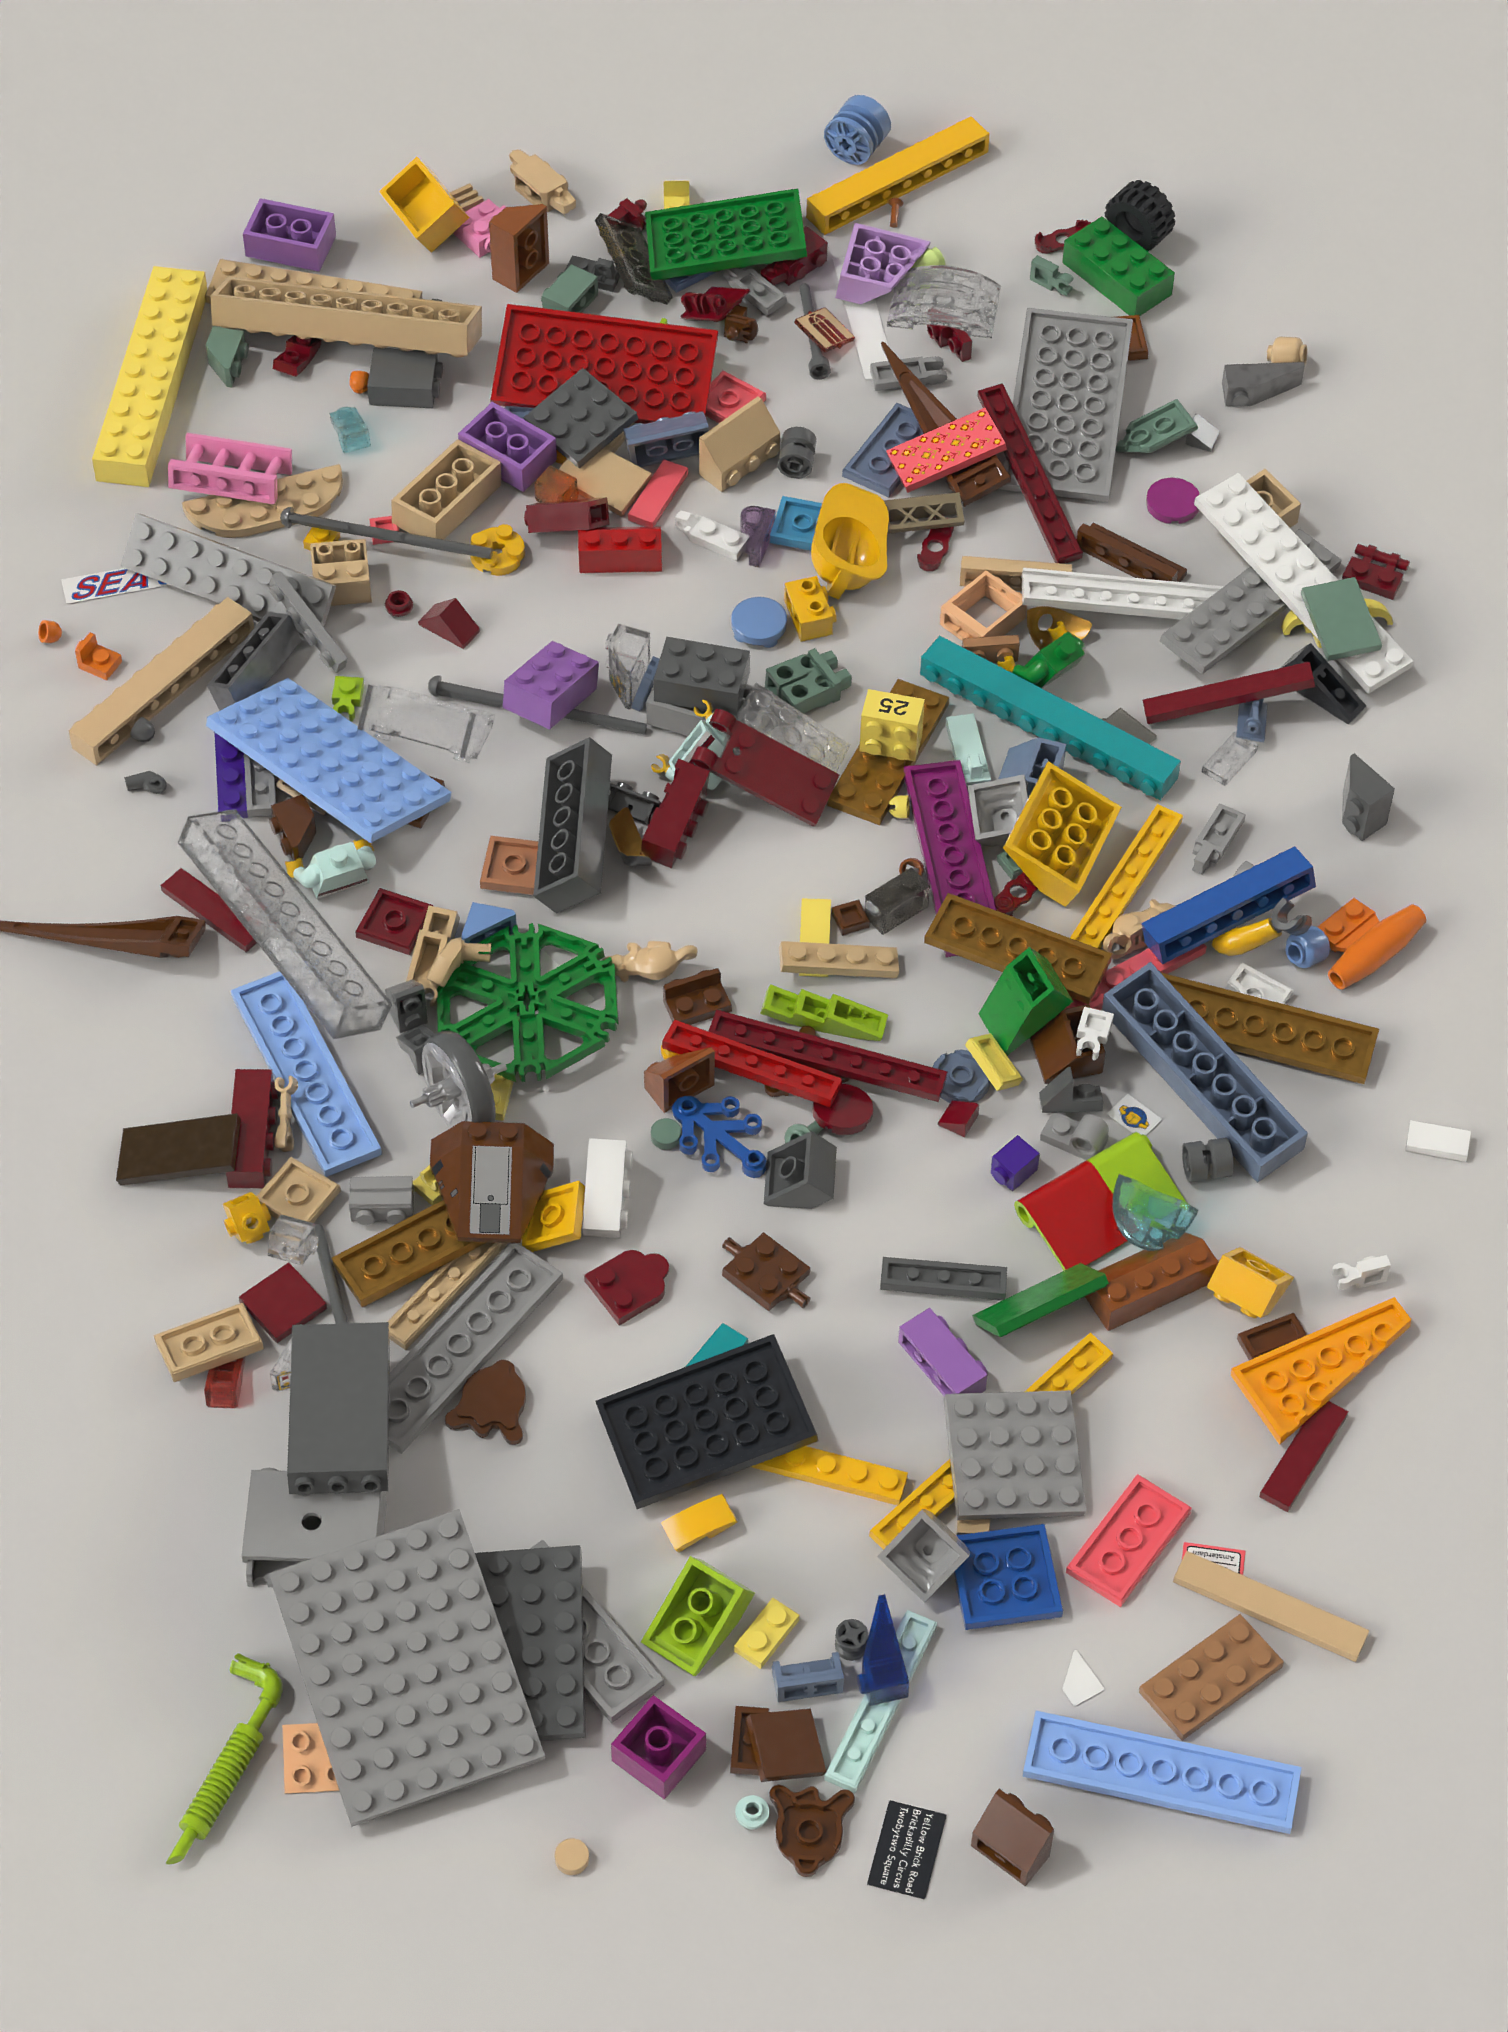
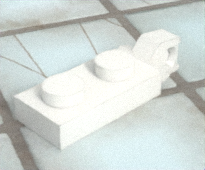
(712, 535)

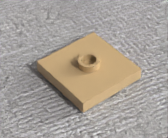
(298, 1192)

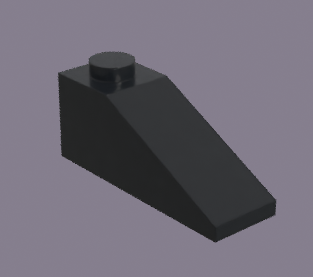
(1330, 689)

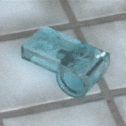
(351, 429)

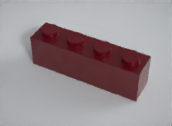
(253, 1103)

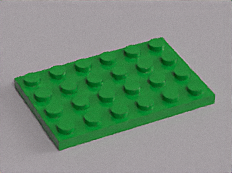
(725, 234)

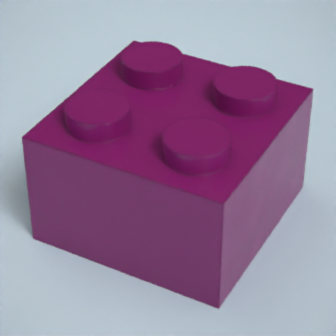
(658, 1747)

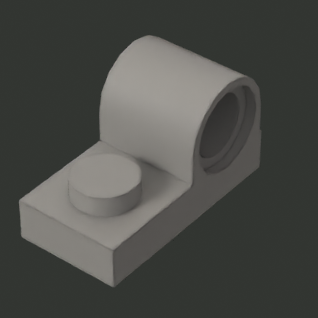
(1078, 1138)

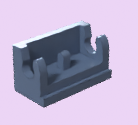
(808, 1679)

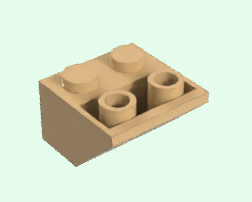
(346, 567)

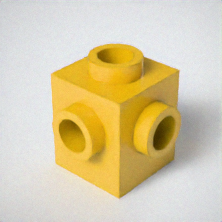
(246, 1218)

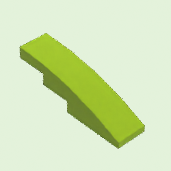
(830, 1016)

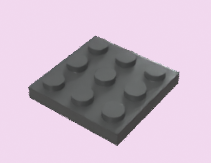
(582, 417)

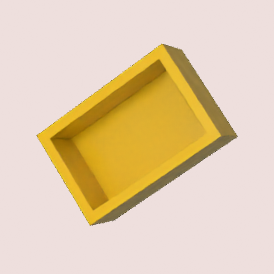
(424, 204)

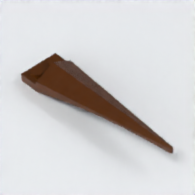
(931, 414)
(145, 937)

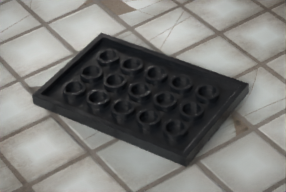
(706, 1421)

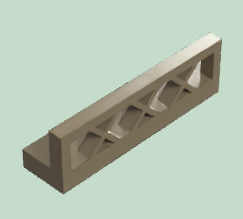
(923, 507)

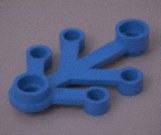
(718, 1132)

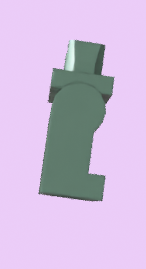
(808, 680)

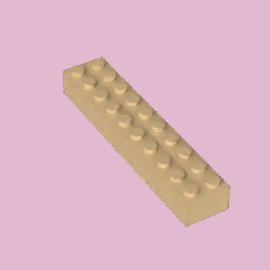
(347, 316)

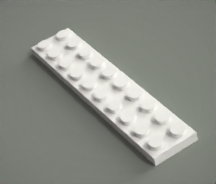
(1288, 567)

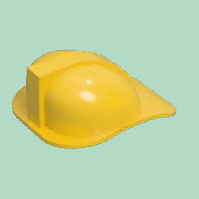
(850, 539)

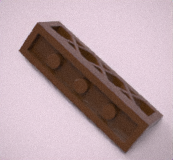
(1127, 555)

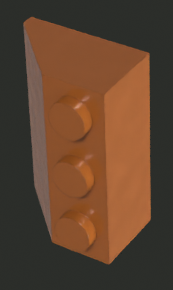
(519, 245)

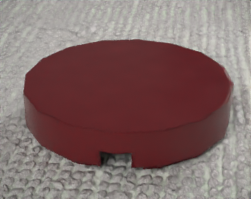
(848, 1113)

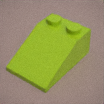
(697, 1615)

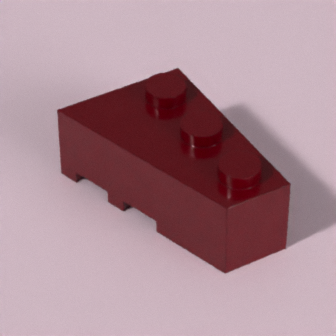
(677, 815)

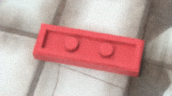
(658, 493)

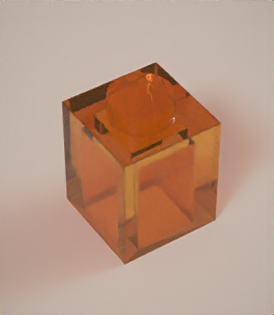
(555, 486)

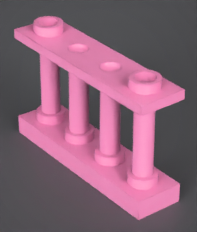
(225, 481)

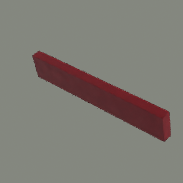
(1228, 693)

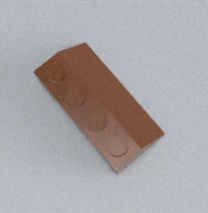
(1152, 1280)

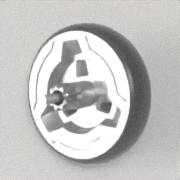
(457, 1080)

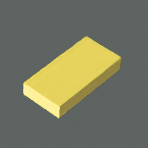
(994, 1062)

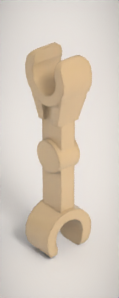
(284, 1136)

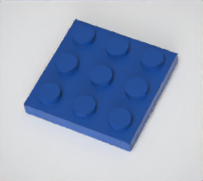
(1007, 1578)

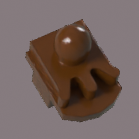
(740, 326)

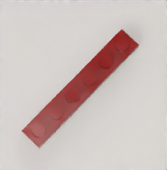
(755, 1064)

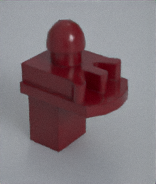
(631, 212)

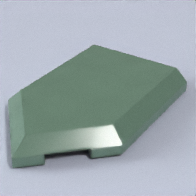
(1157, 429)

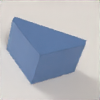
(485, 921)

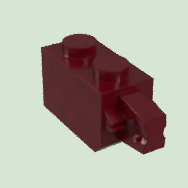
(793, 270)

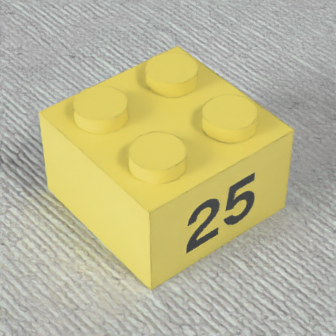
(891, 725)

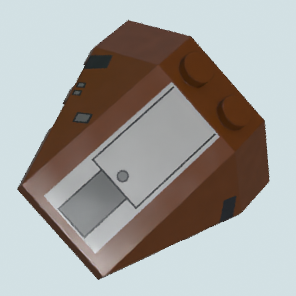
(491, 1178)

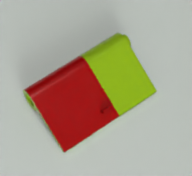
(1077, 1207)

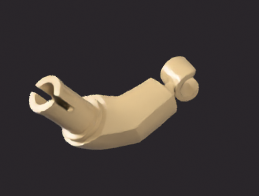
(450, 959)

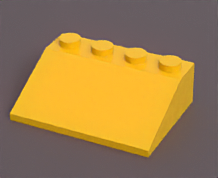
(1060, 833)

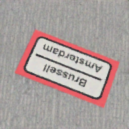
(1226, 1557)

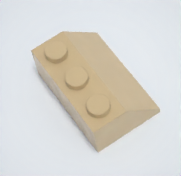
(738, 445)

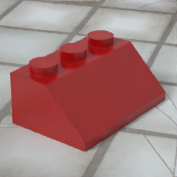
(620, 550)

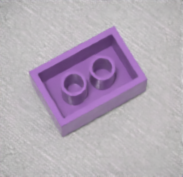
(289, 234)
(517, 444)
(550, 684)

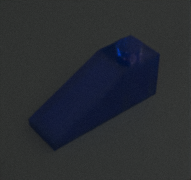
(883, 1666)

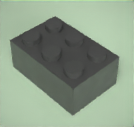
(700, 672)

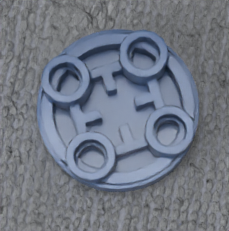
(759, 621)

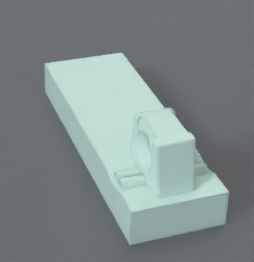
(968, 748)

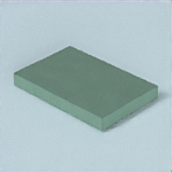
(1341, 619)

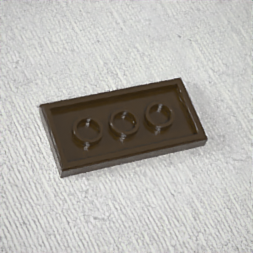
(178, 1149)

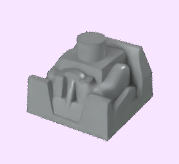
(996, 808)
(924, 1554)

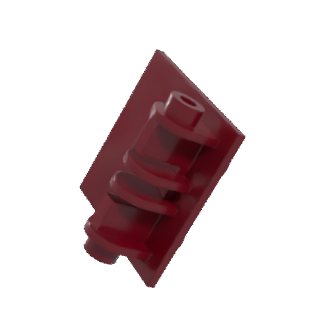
(713, 304)

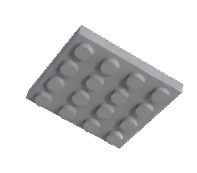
(1014, 1455)

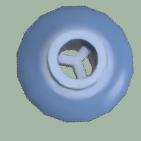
(1308, 948)

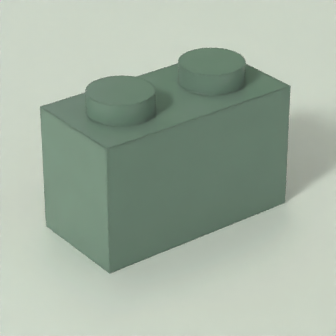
(571, 291)

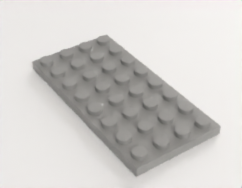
(1072, 398)

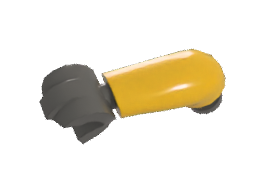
(1254, 935)

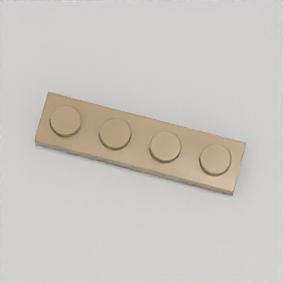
(838, 959)

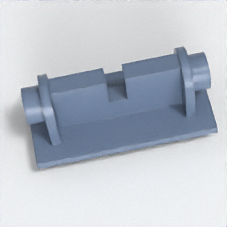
(1252, 720)

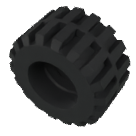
(1141, 213)

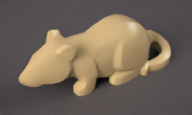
(1128, 929)
(652, 962)

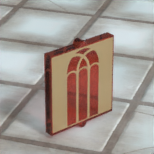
(824, 329)

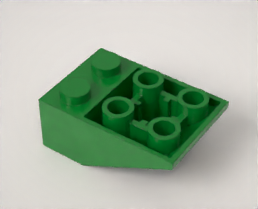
(1023, 1000)

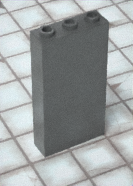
(339, 1408)

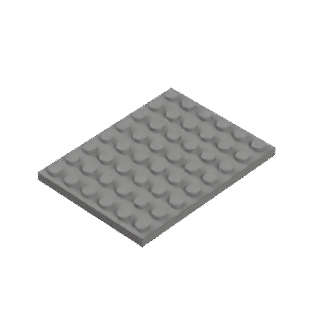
(406, 1667)

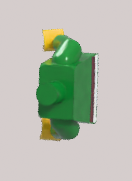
(1052, 660)

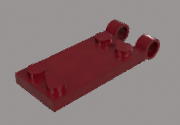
(768, 769)

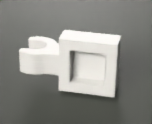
(1366, 1273)

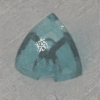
(1149, 1216)

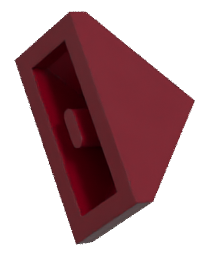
(450, 622)

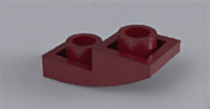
(957, 339)
(296, 355)

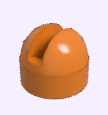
(359, 381)
(49, 631)

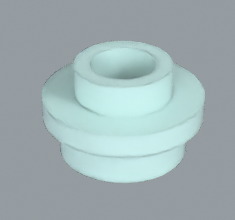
(752, 1821)

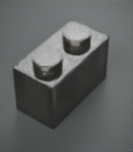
(897, 901)

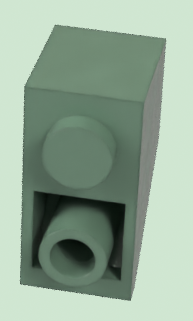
(225, 353)

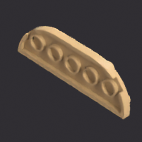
(231, 517)

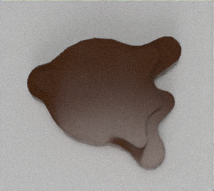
(491, 1401)
(809, 1828)

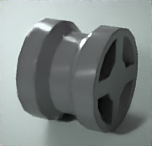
(852, 1631)

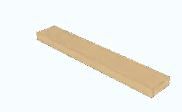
(439, 1293)
(1271, 1606)

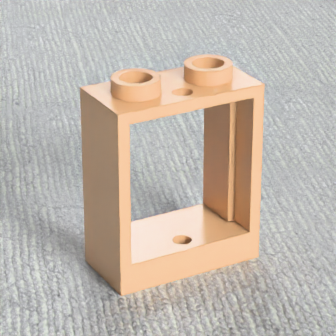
(964, 626)

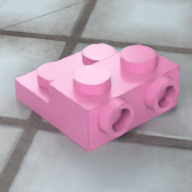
(475, 230)

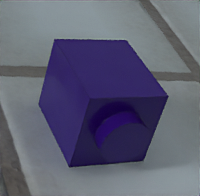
(1014, 1163)

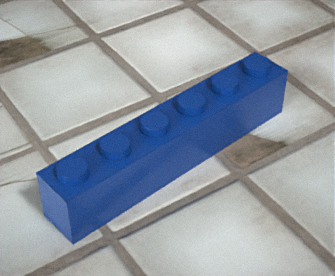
(1228, 905)

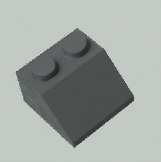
(1365, 799)
(800, 1173)

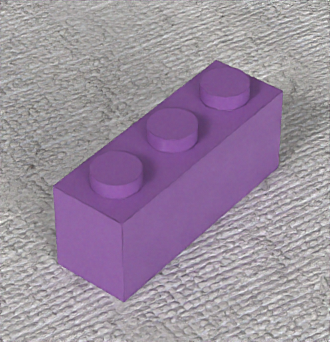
(942, 1355)

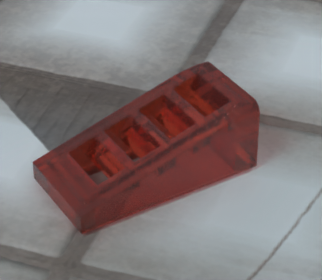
(224, 1394)

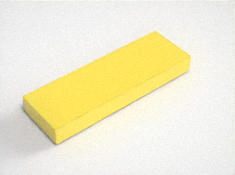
(815, 923)

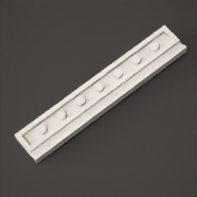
(1112, 593)

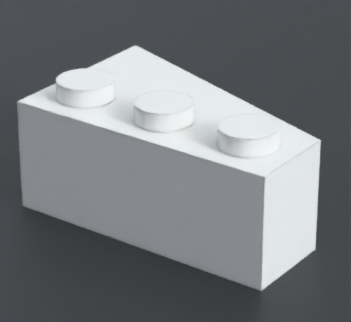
(606, 1188)

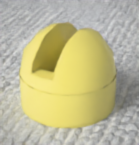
(902, 806)

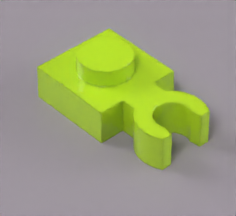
(347, 694)

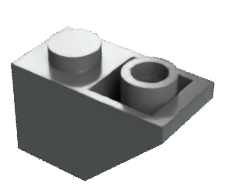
(408, 1005)

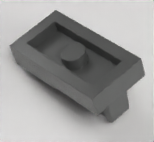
(604, 269)

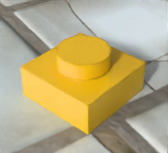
(319, 535)

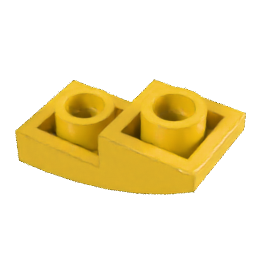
(698, 1521)

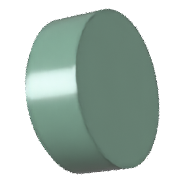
(665, 1133)

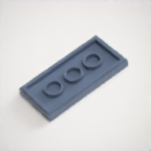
(871, 463)

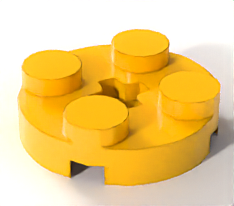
(499, 538)

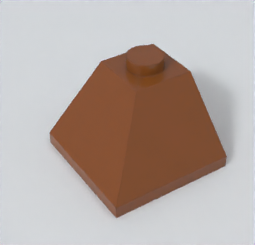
(680, 1076)

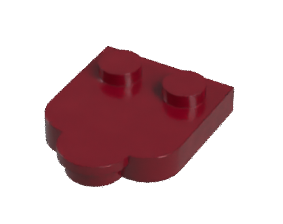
(629, 1283)

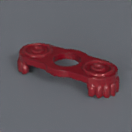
(1049, 244)
(931, 560)
(1006, 902)

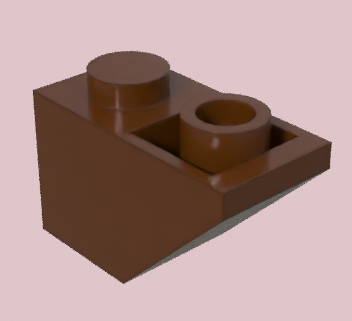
(294, 824)

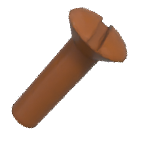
(895, 203)

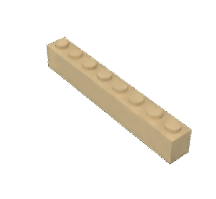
(161, 680)

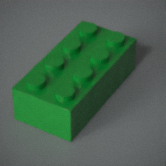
(1118, 267)

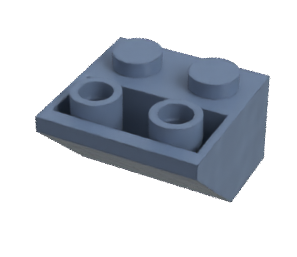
(1031, 759)

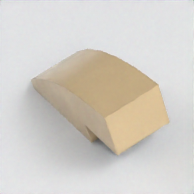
(438, 930)

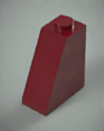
(567, 515)

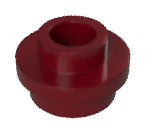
(399, 603)

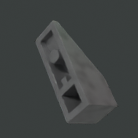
(1258, 382)

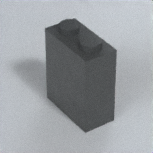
(404, 378)

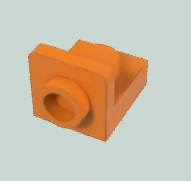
(96, 658)

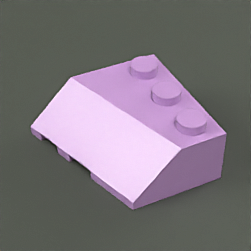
(876, 262)

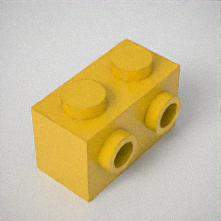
(809, 608)

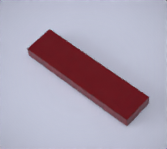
(207, 906)
(1303, 1456)

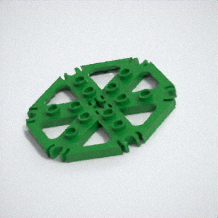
(547, 995)

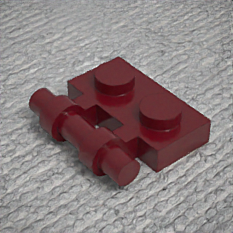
(1373, 577)

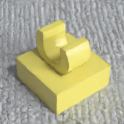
(427, 1186)

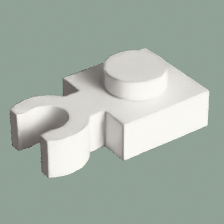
(1093, 1030)

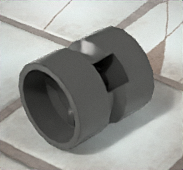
(797, 452)
(1218, 1159)

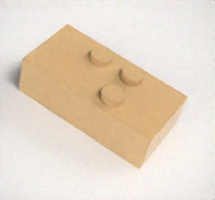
(446, 491)

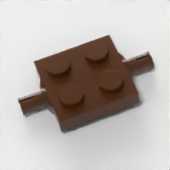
(766, 1271)

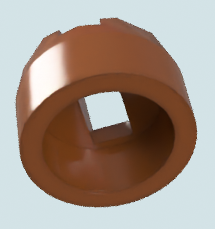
(912, 862)

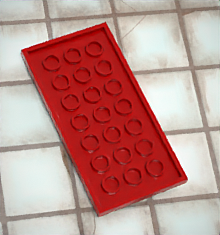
(646, 364)

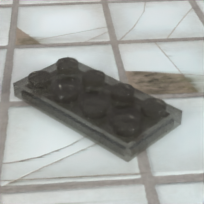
(631, 257)

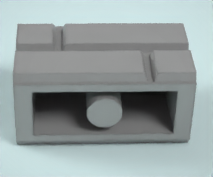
(381, 1199)

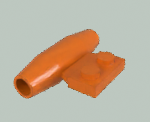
(1367, 940)

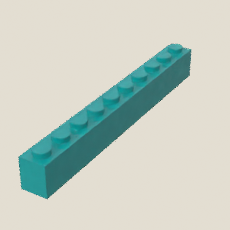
(1050, 717)

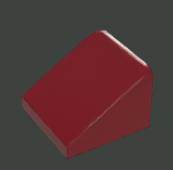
(959, 1117)

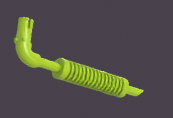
(232, 1759)

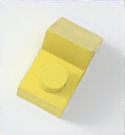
(676, 194)

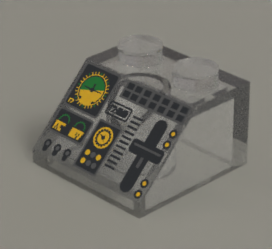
(627, 661)

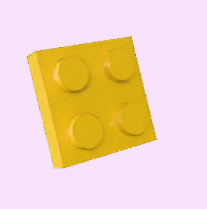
(556, 1217)

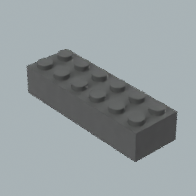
(573, 825)

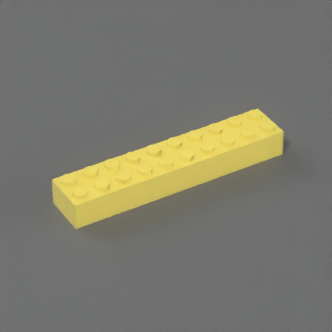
(150, 377)

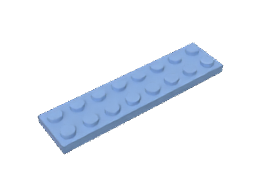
(295, 1047)
(1162, 1772)

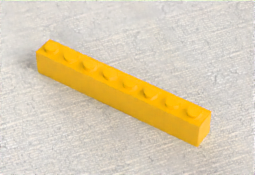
(897, 175)

